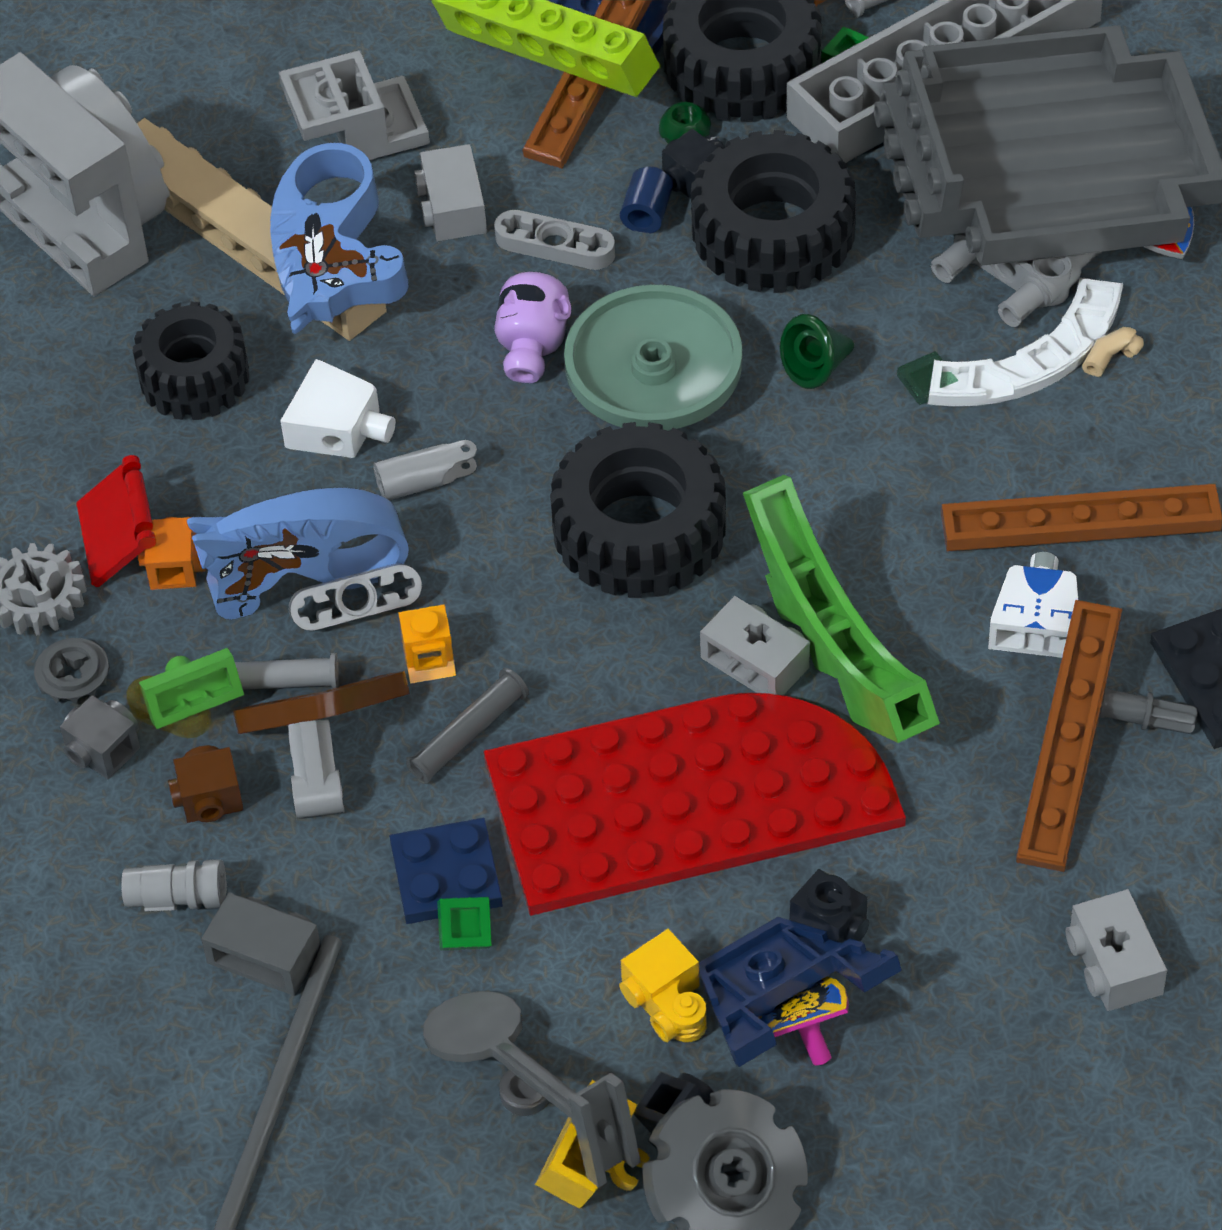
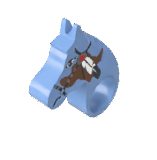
(317, 246)
(295, 535)

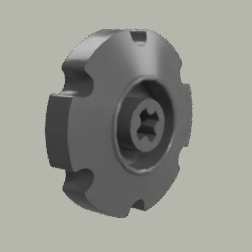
(731, 1133)

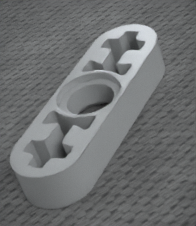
(547, 226)
(385, 577)

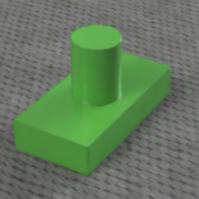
(191, 687)

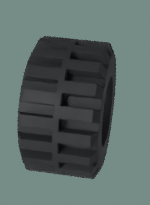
(195, 385)

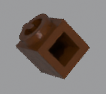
(206, 784)

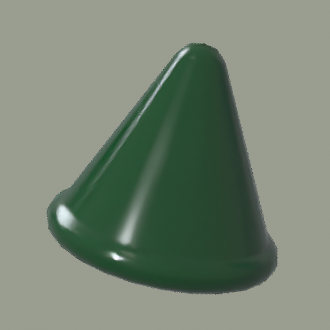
(810, 339)

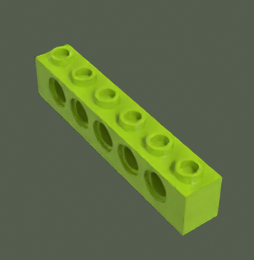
(557, 39)

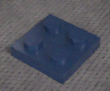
(444, 864)

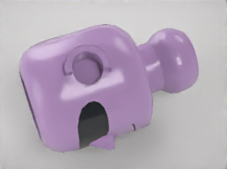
(531, 323)

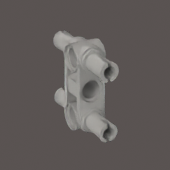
(1036, 281)

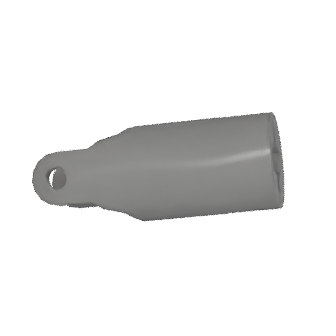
(424, 469)

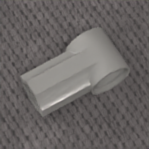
(315, 779)

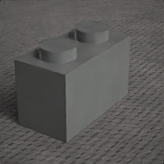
(261, 943)

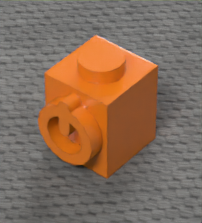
(174, 557)

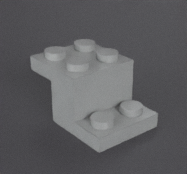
(343, 100)

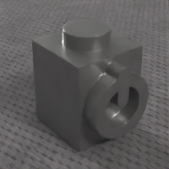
(100, 736)

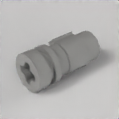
(172, 885)

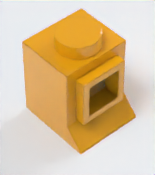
(427, 643)

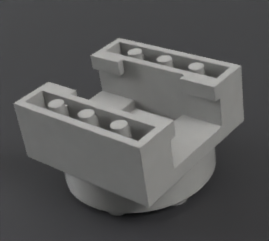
(79, 171)

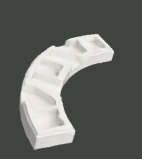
(1038, 363)

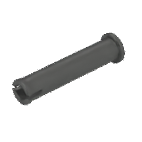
(468, 725)

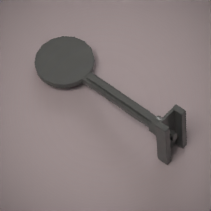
(487, 1026)

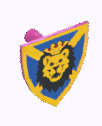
(805, 1013)

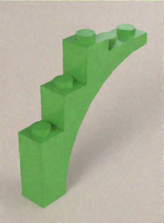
(805, 591)

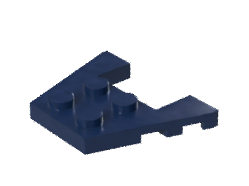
(773, 966)

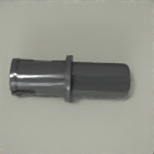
(1148, 711)

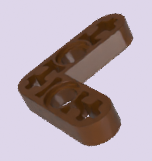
(321, 704)

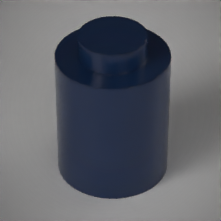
(646, 200)

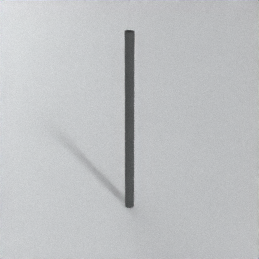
(278, 1084)

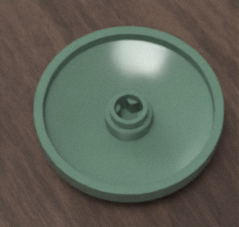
(653, 357)

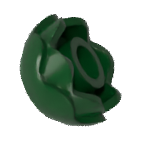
(681, 118)

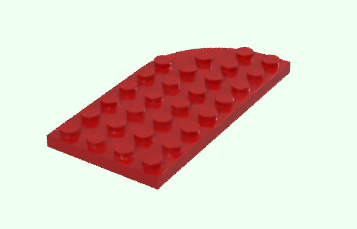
(684, 795)

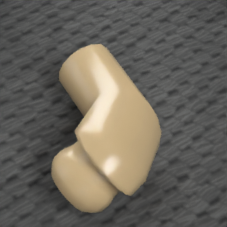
(1110, 344)

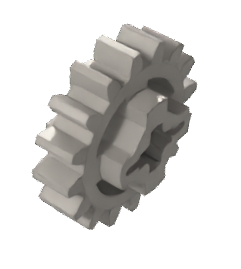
(39, 588)

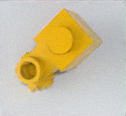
(662, 982)

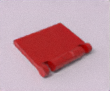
(116, 521)

